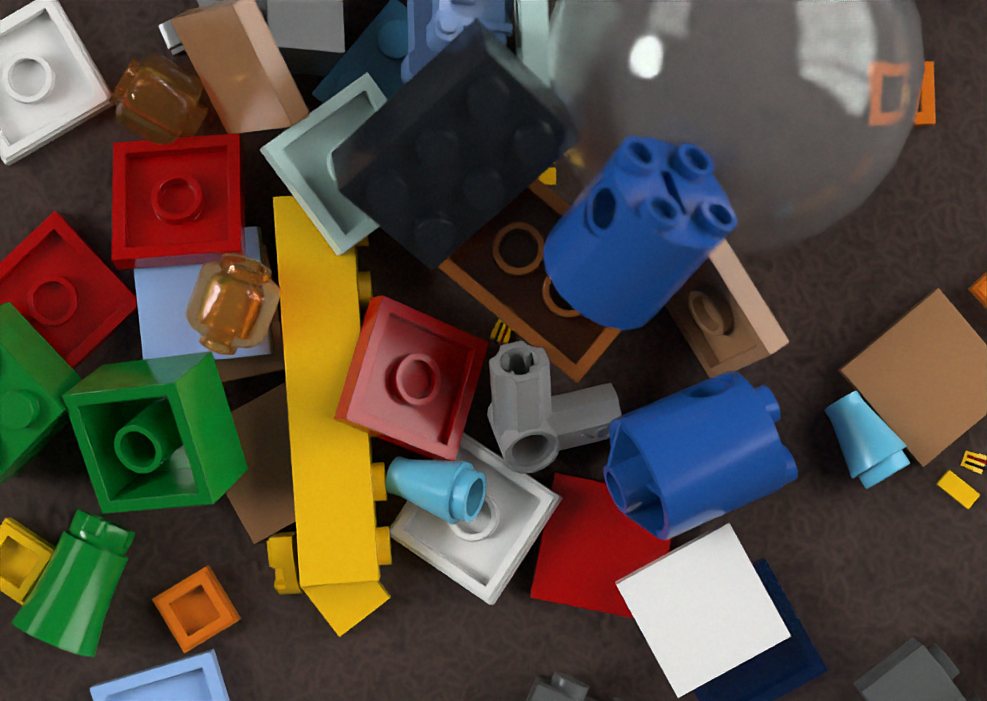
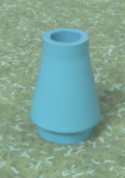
(866, 440)
(440, 487)

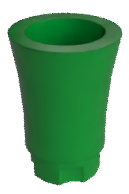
(77, 585)

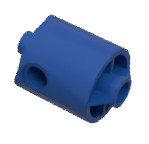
(638, 232)
(697, 455)

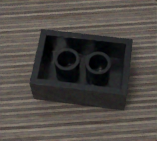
(454, 146)

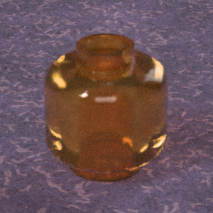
(159, 100)
(232, 303)

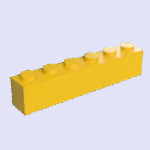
(330, 460)

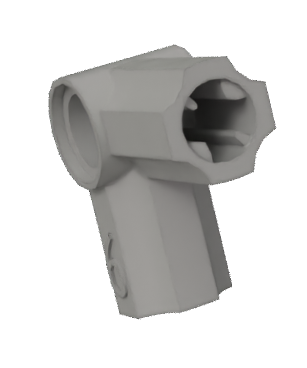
(533, 423)

